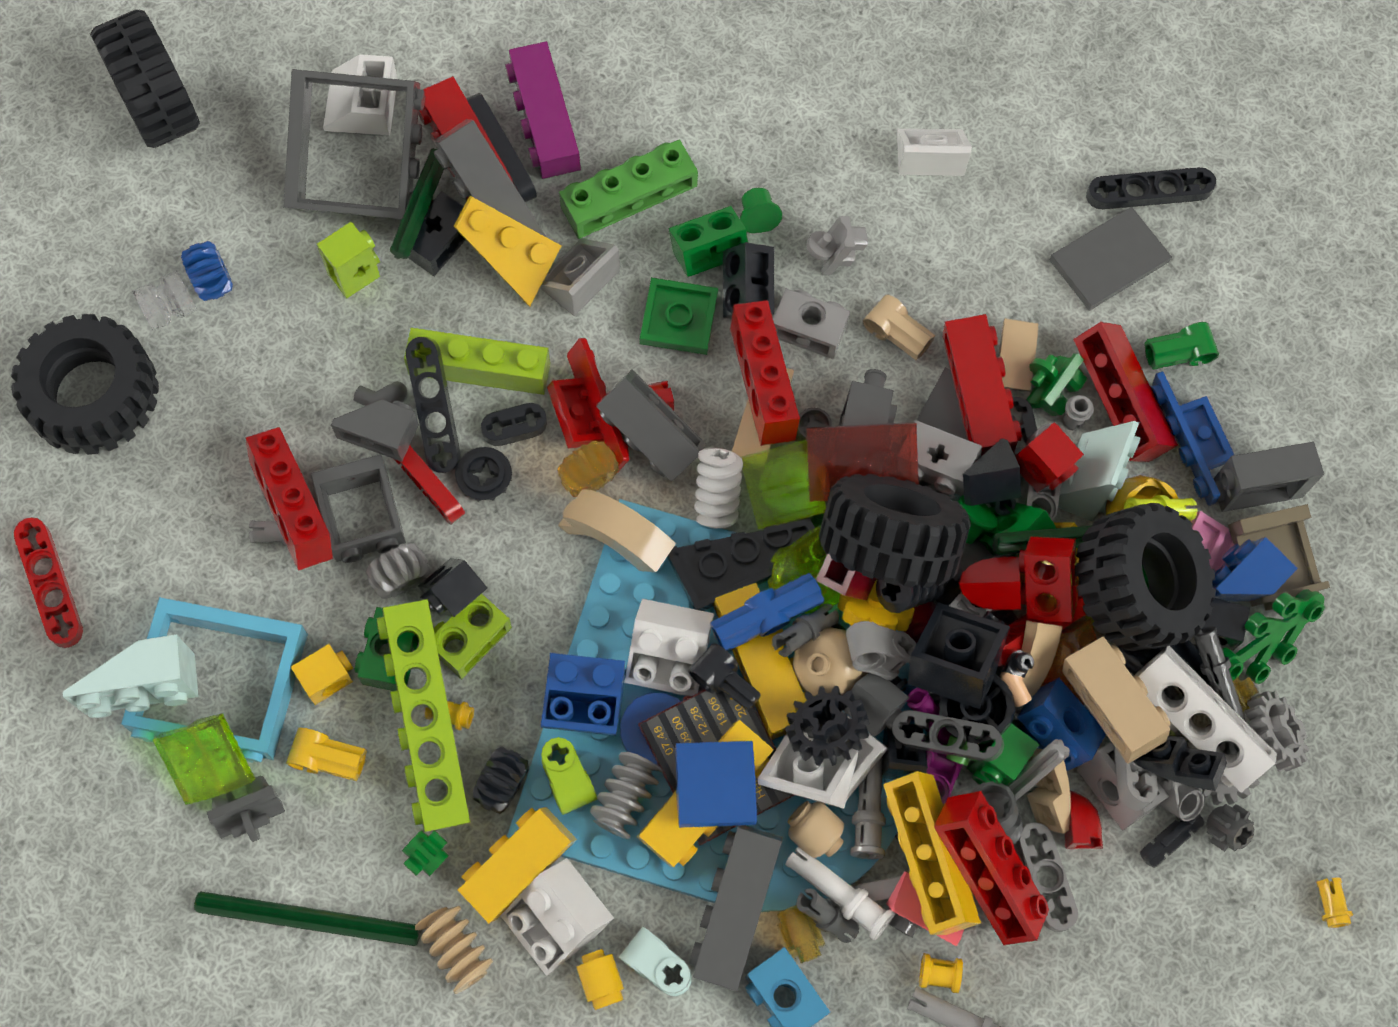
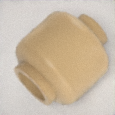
(816, 829)

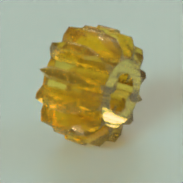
(588, 468)

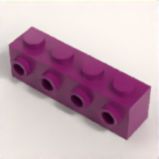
(544, 110)

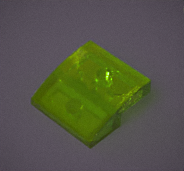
(779, 485)
(204, 759)

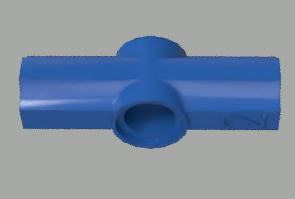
(767, 612)

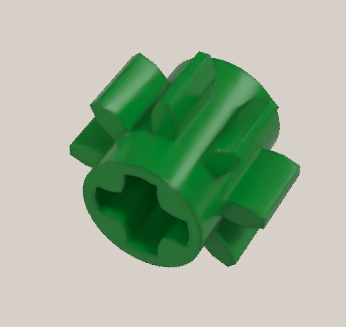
(425, 853)

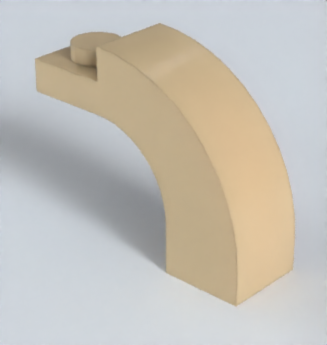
(618, 528)

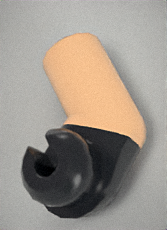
(1014, 674)

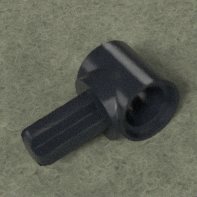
(718, 672)

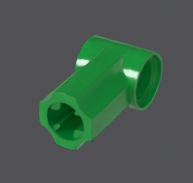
(1190, 345)

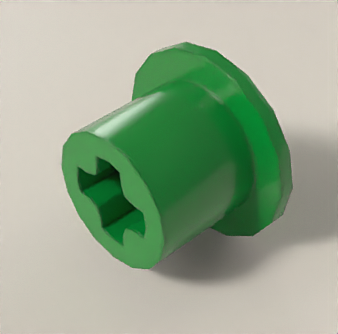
(759, 211)
(980, 518)

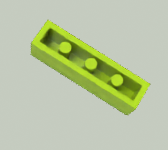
(487, 361)

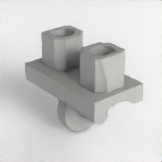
(837, 245)

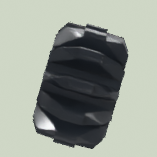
(500, 780)

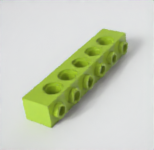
(416, 619)

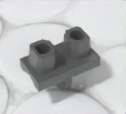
(245, 813)

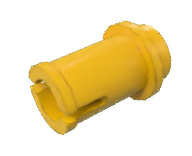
(460, 714)
(1334, 903)

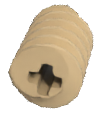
(454, 947)

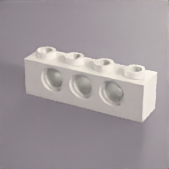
(1254, 753)

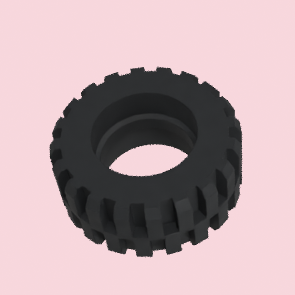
(145, 78)
(67, 347)
(894, 530)
(1115, 585)

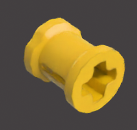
(941, 973)

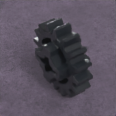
(827, 725)

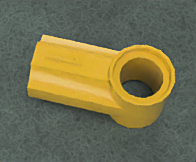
(320, 753)

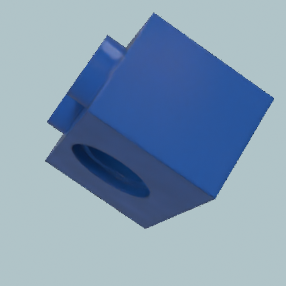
(1060, 715)

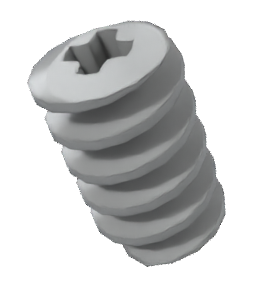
(624, 793)

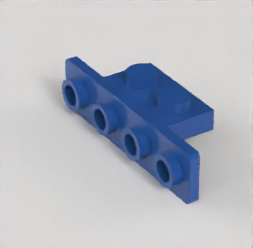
(1199, 435)

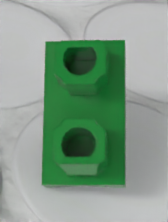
(1051, 378)

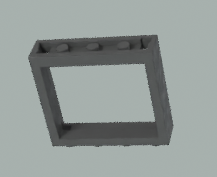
(299, 141)

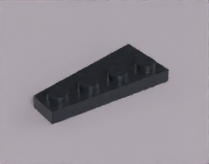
(732, 562)

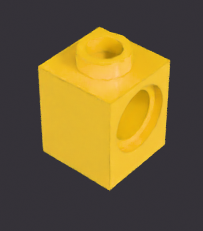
(323, 673)

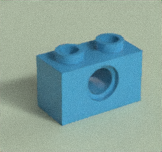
(783, 971)

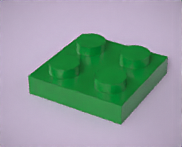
(679, 316)

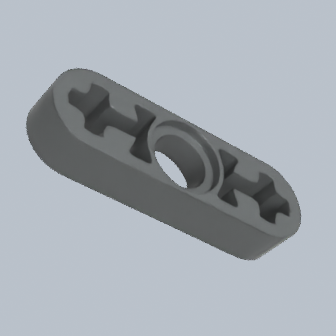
(918, 739)

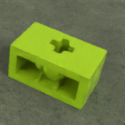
(349, 259)

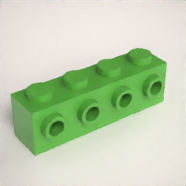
(628, 188)

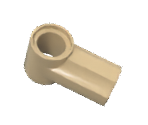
(893, 323)

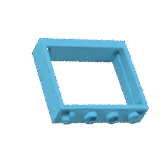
(287, 633)

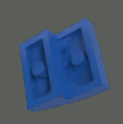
(715, 784)

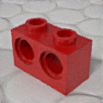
(1052, 579)

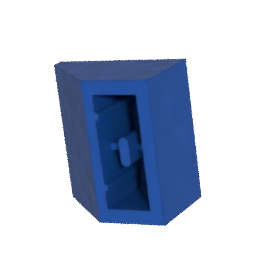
(1252, 571)
(583, 694)

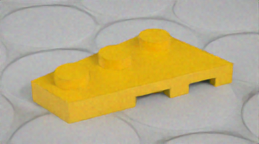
(508, 246)

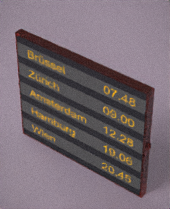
(704, 719)

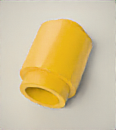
(600, 979)

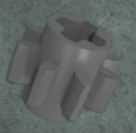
(1230, 827)

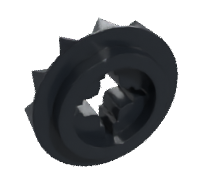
(473, 463)

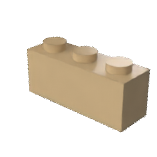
(1117, 699)

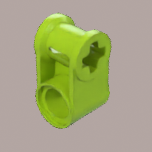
(567, 781)

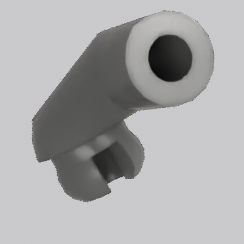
(393, 392)

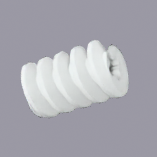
(718, 487)

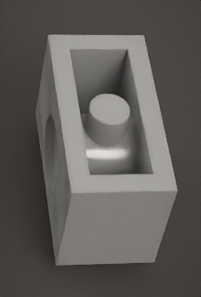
(818, 338)
(1102, 779)

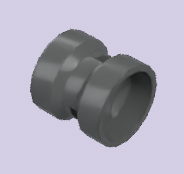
(812, 418)

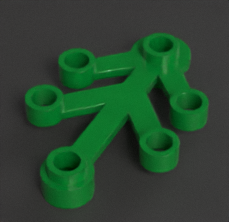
(1269, 631)

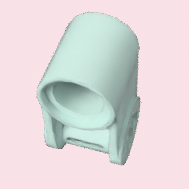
(652, 959)

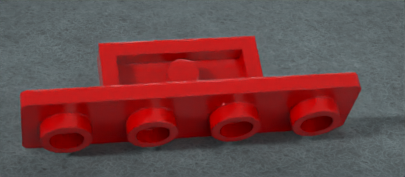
(577, 401)

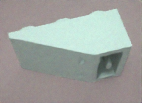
(1100, 469)
(138, 676)

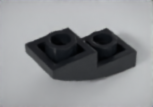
(1185, 765)

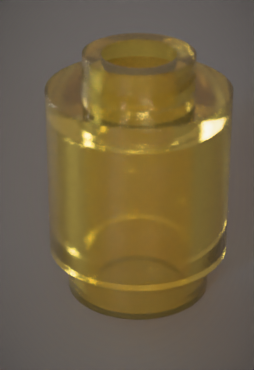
(800, 934)

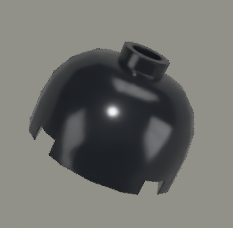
(996, 710)

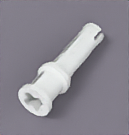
(854, 902)

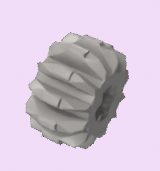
(398, 571)

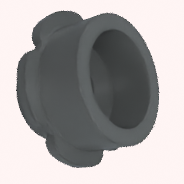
(904, 925)

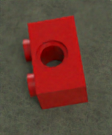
(1048, 459)

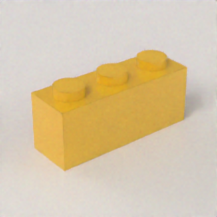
(515, 863)

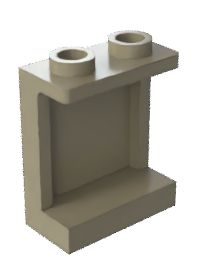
(1289, 535)

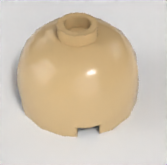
(826, 663)

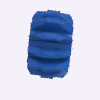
(206, 271)

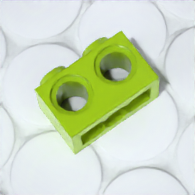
(476, 639)

